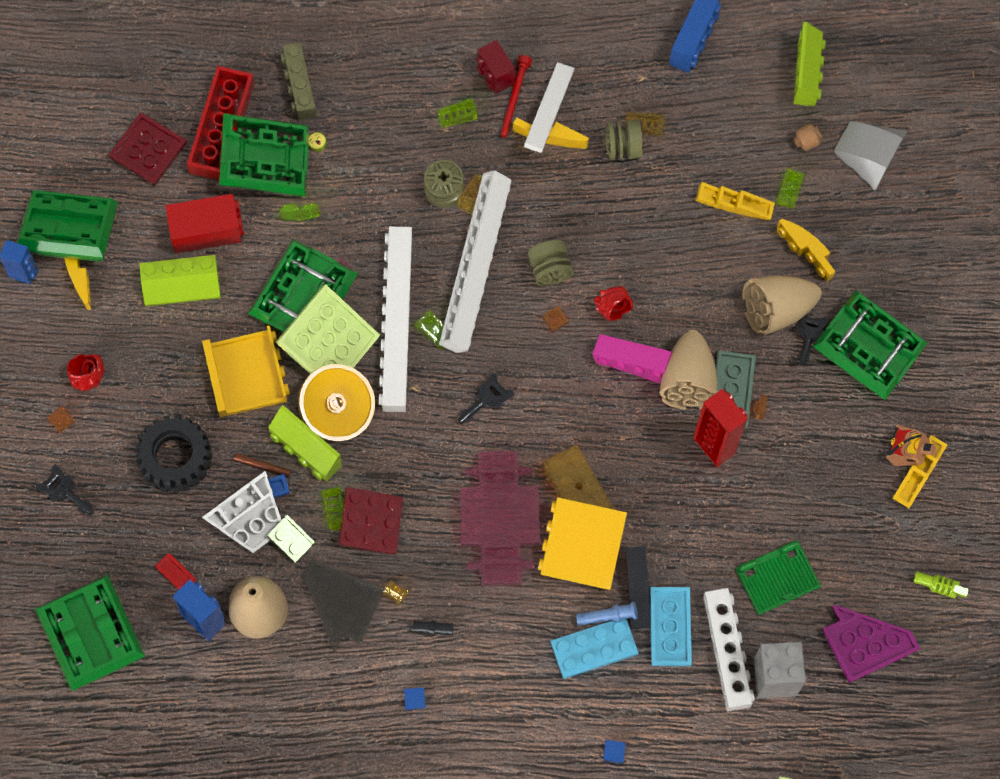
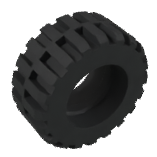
(163, 432)

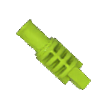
(941, 585)

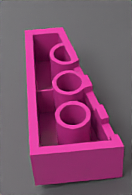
(631, 357)

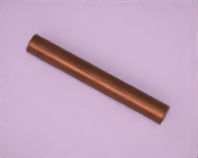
(262, 465)

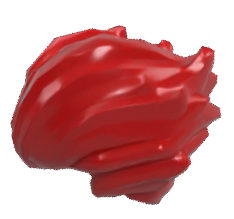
(613, 303)
(85, 371)

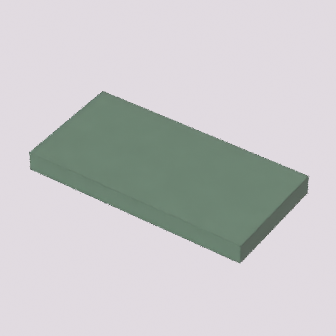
(736, 376)

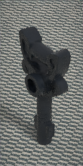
(809, 335)
(487, 398)
(63, 490)

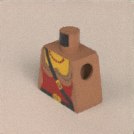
(909, 447)

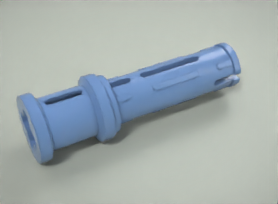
(616, 613)

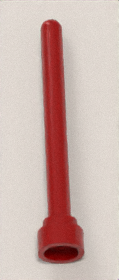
(523, 62)

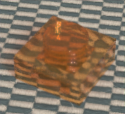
(555, 319)
(760, 407)
(60, 419)

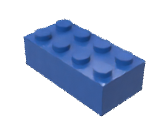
(694, 34)
(199, 609)

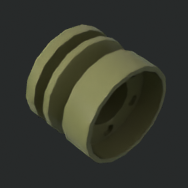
(624, 140)
(443, 193)
(550, 263)

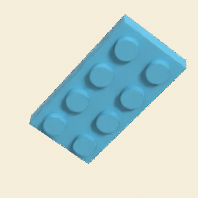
(670, 626)
(594, 648)

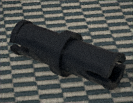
(433, 628)

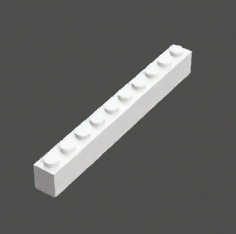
(475, 262)
(397, 319)

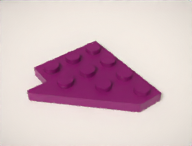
(866, 643)

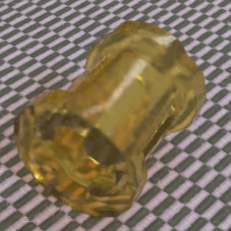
(395, 592)

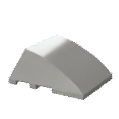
(869, 149)

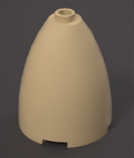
(778, 301)
(689, 373)
(257, 607)

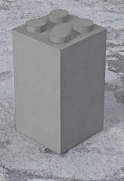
(779, 670)

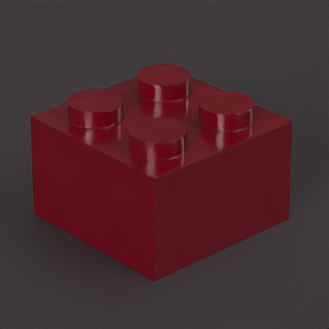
(495, 67)

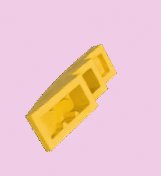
(559, 135)
(735, 202)
(80, 280)
(918, 475)

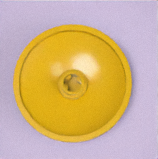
(336, 402)

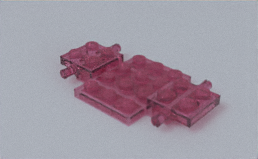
(499, 518)

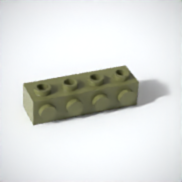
(299, 81)

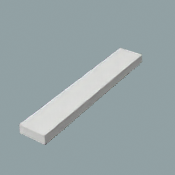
(549, 107)

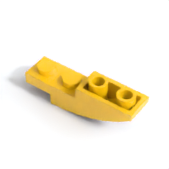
(803, 242)

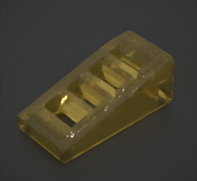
(652, 130)
(466, 202)

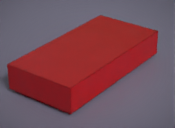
(174, 571)

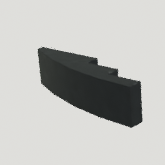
(638, 586)

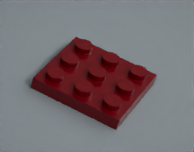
(147, 149)
(370, 521)

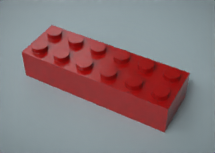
(230, 95)
(720, 427)

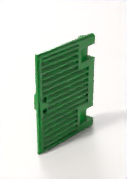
(778, 578)

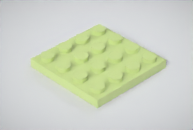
(327, 333)

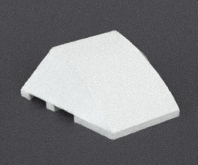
(247, 514)

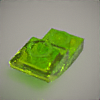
(291, 212)

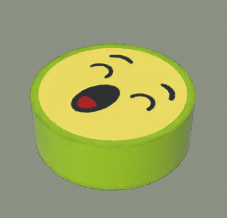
(317, 142)

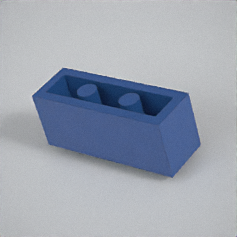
(18, 262)

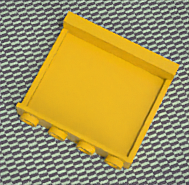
(246, 372)
(582, 543)

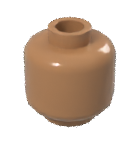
(807, 137)

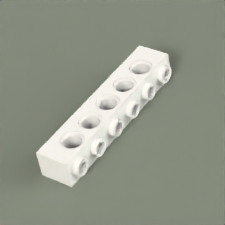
(733, 699)

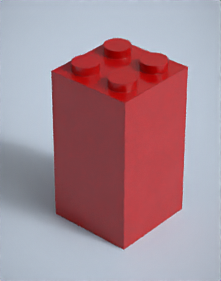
(204, 223)

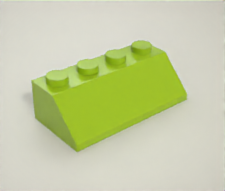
(808, 66)
(180, 280)
(304, 444)

